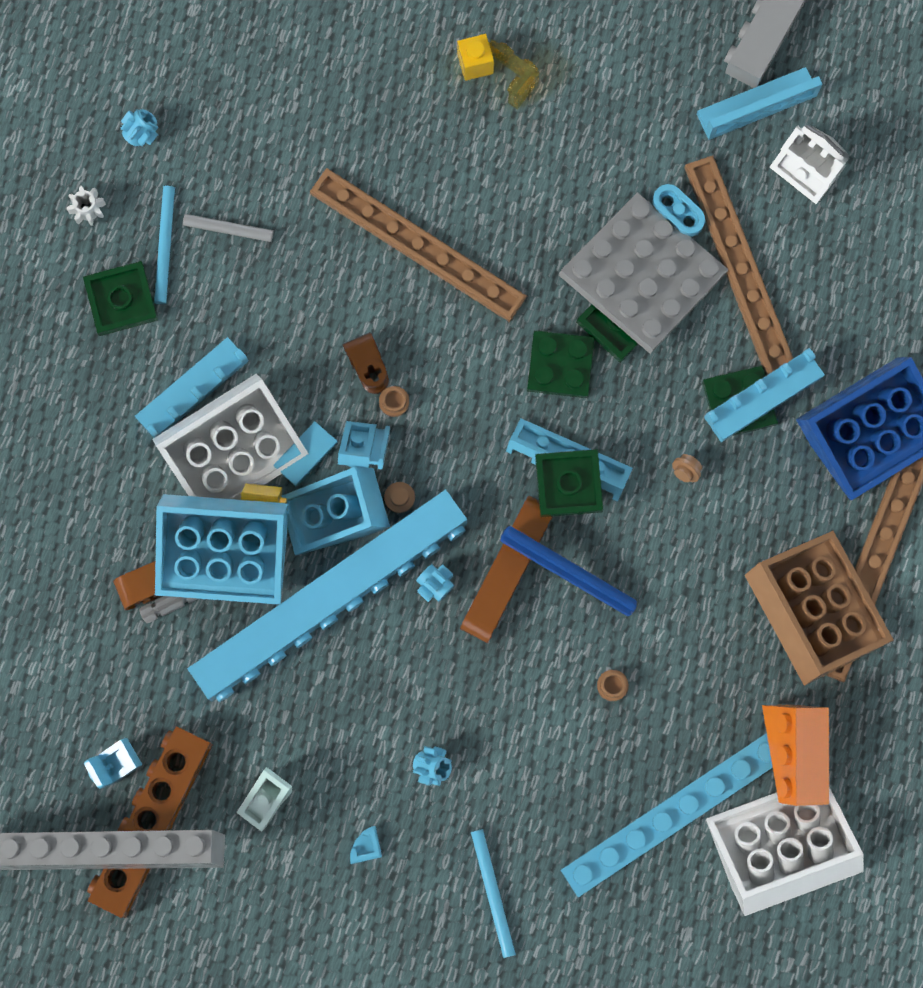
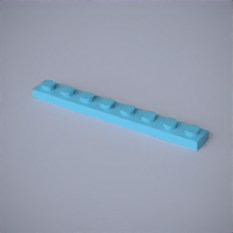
(668, 817)

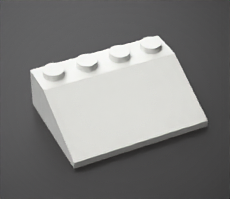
(230, 443)
(783, 850)

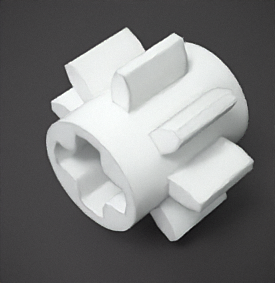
(86, 213)

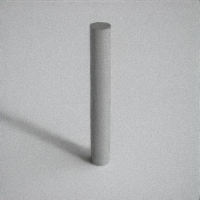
(228, 227)

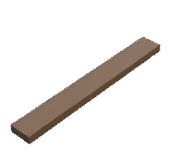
(418, 245)
(741, 266)
(886, 535)

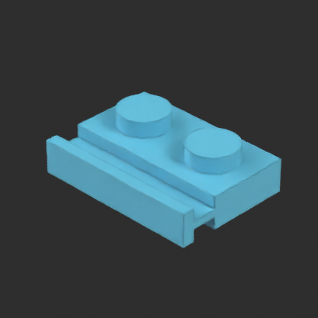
(363, 445)

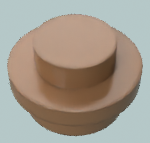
(394, 401)
(687, 468)
(399, 497)
(612, 685)

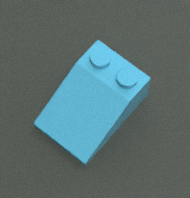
(335, 510)

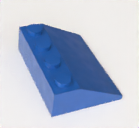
(869, 427)

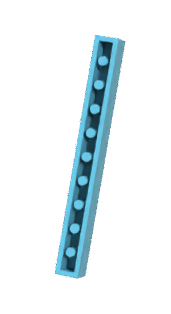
(328, 596)

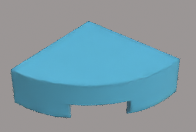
(366, 846)

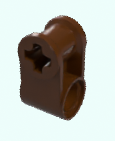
(365, 360)

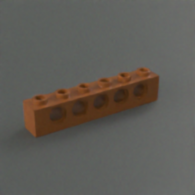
(195, 750)

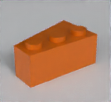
(799, 752)

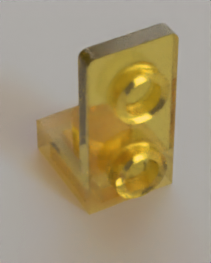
(519, 87)

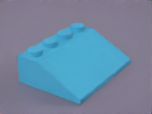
(220, 549)

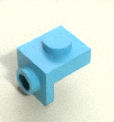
(113, 764)

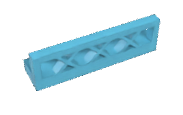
(758, 103)

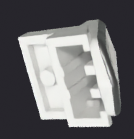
(810, 161)

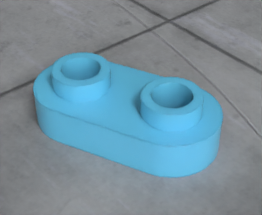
(680, 209)

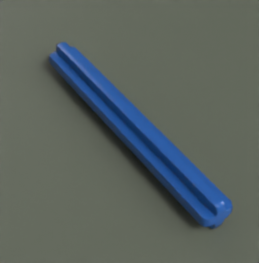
(568, 571)

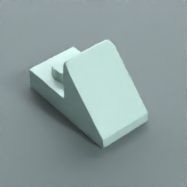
(264, 799)

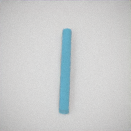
(164, 245)
(493, 893)

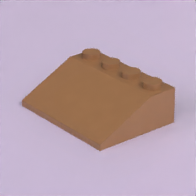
(818, 607)

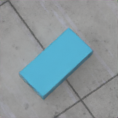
(317, 443)

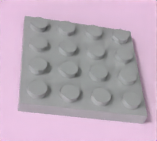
(643, 273)

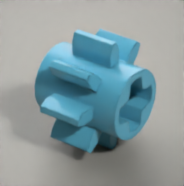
(139, 127)
(435, 583)
(432, 766)

